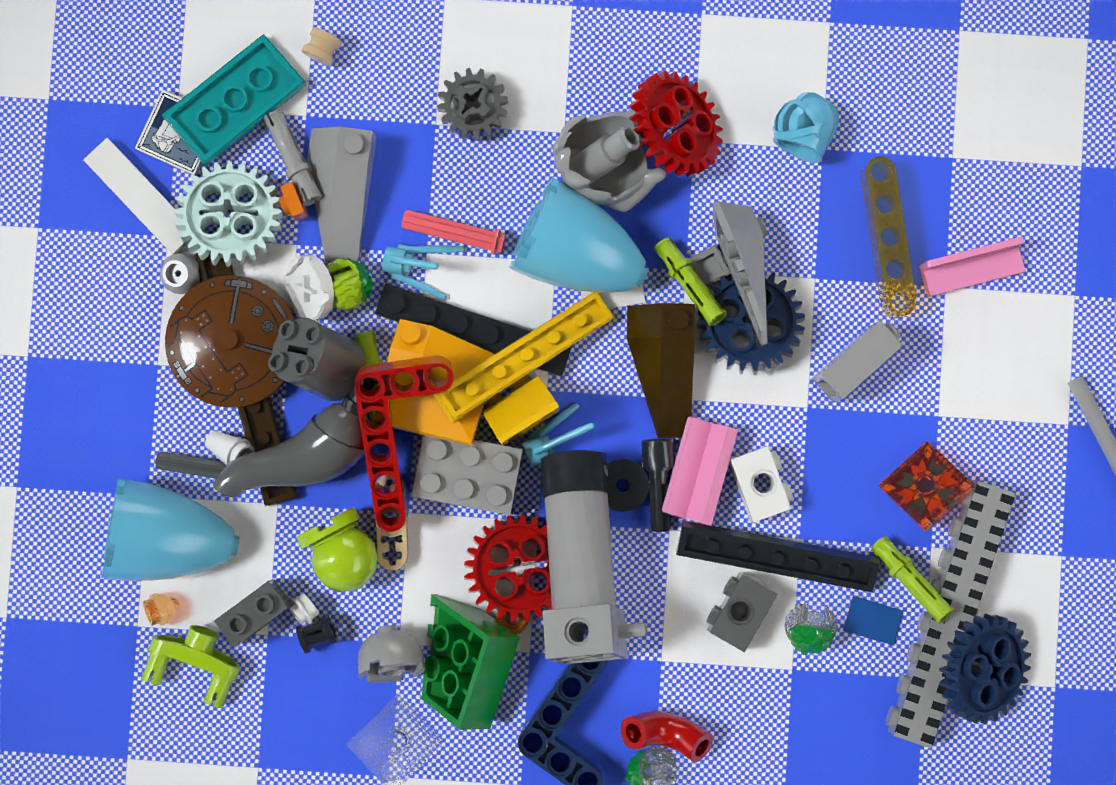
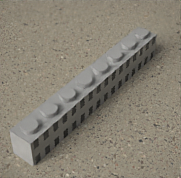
(961, 584)

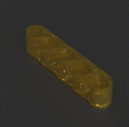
(893, 222)

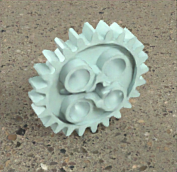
(226, 241)

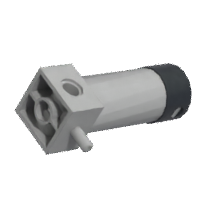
(581, 562)

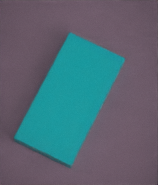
(234, 100)

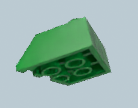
(466, 663)

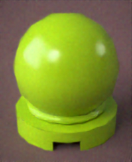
(341, 553)

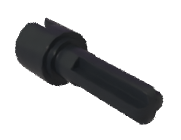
(658, 459)

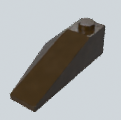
(663, 354)

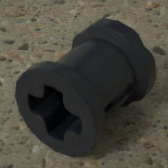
(316, 634)

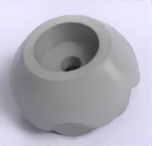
(189, 273)

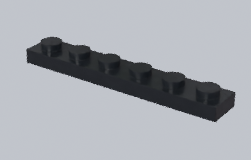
(469, 326)
(778, 556)

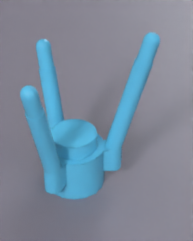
(400, 261)
(541, 446)

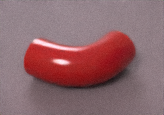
(666, 730)

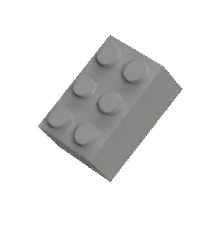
(468, 475)

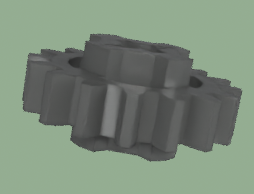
(461, 95)

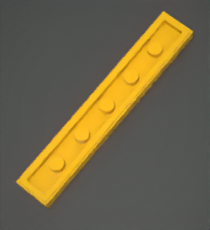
(524, 356)

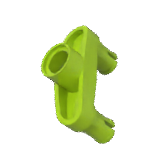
(197, 651)

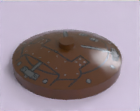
(223, 340)

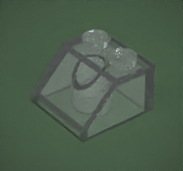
(395, 742)

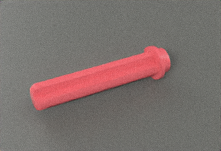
(454, 231)

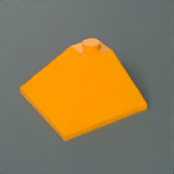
(423, 412)

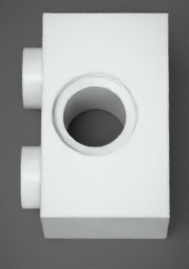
(759, 504)

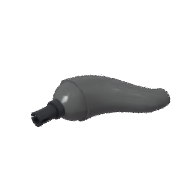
(313, 456)

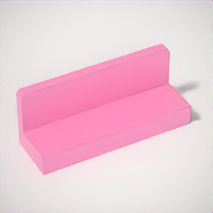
(972, 267)
(699, 470)

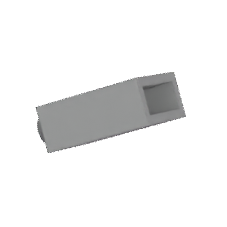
(858, 361)

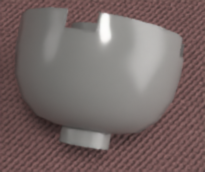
(389, 655)

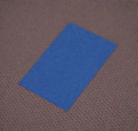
(873, 620)

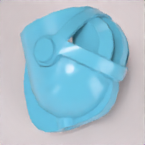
(806, 126)

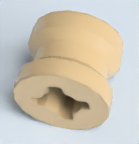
(321, 46)

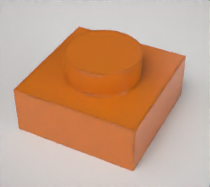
(292, 203)

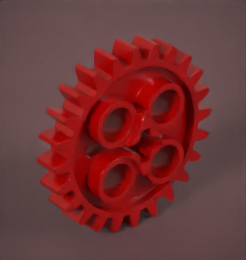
(660, 107)
(510, 538)

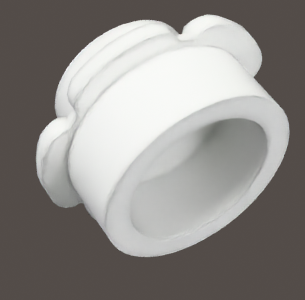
(303, 609)

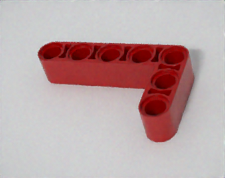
(384, 431)

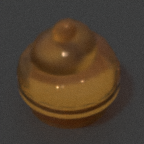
(160, 608)

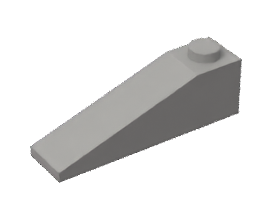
(342, 172)
(741, 243)

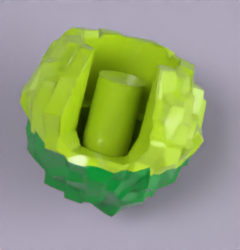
(350, 283)

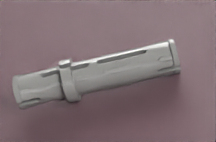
(297, 168)

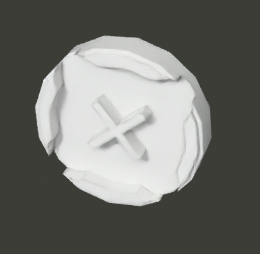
(309, 287)

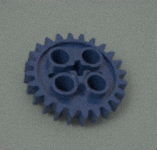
(779, 312)
(985, 668)

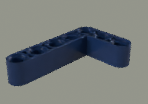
(548, 730)

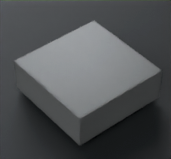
(710, 265)

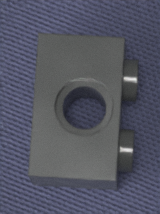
(253, 613)
(740, 632)

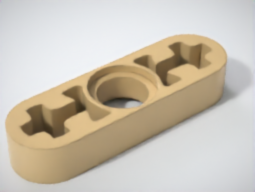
(399, 546)

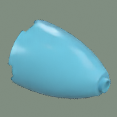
(577, 245)
(163, 535)

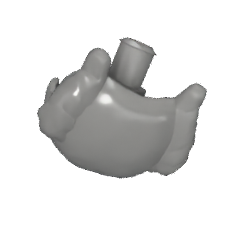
(604, 160)

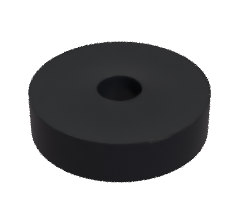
(637, 481)

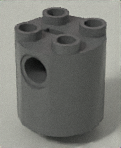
(316, 358)

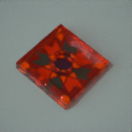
(926, 486)

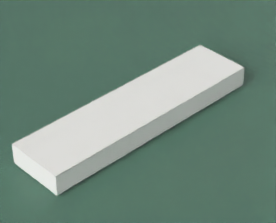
(136, 193)

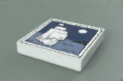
(163, 142)

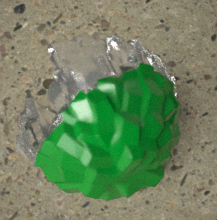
(810, 630)
(652, 767)

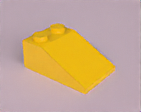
(520, 410)

